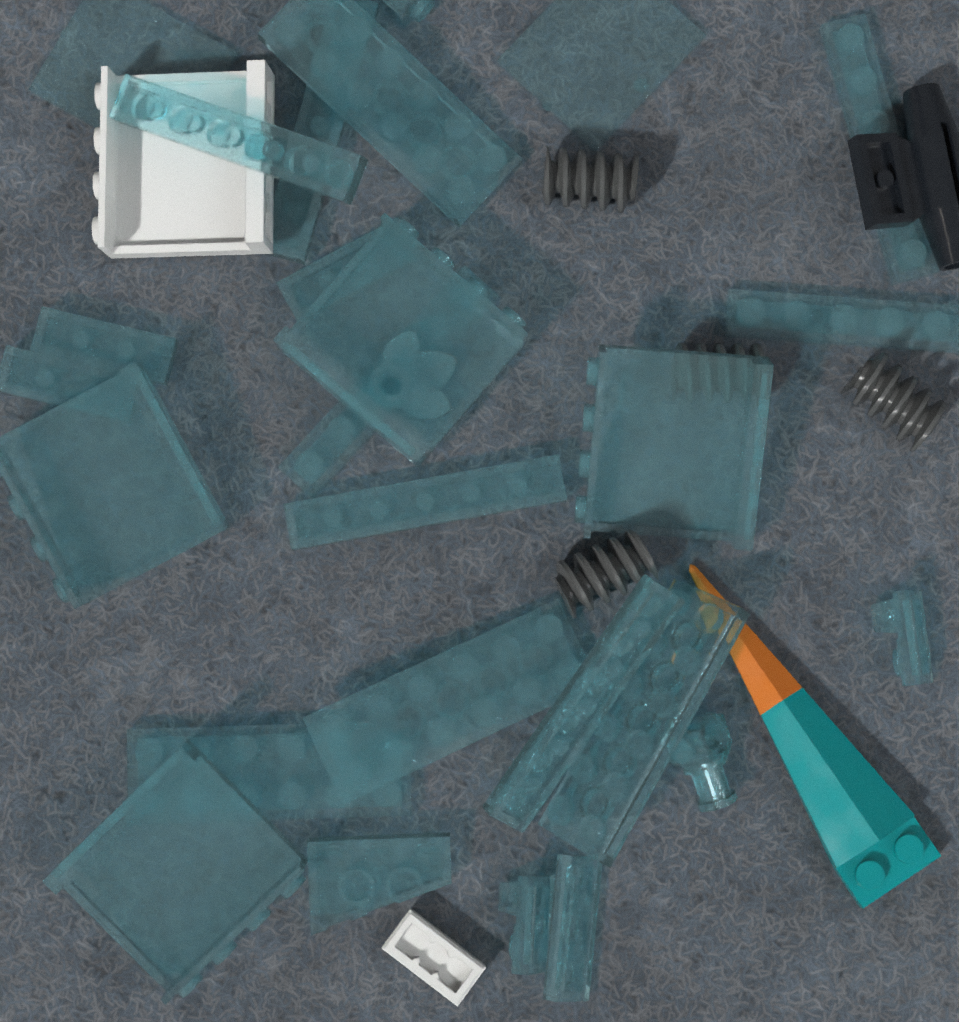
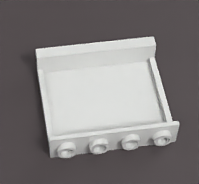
(173, 198)

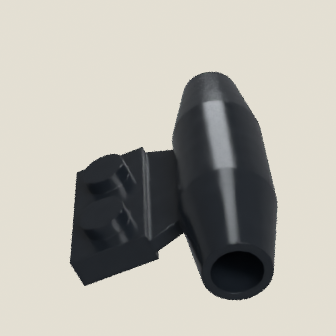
(913, 174)

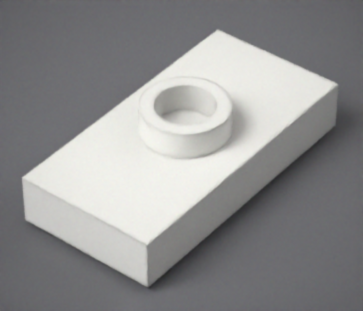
(434, 957)

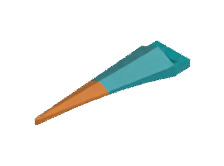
(854, 811)

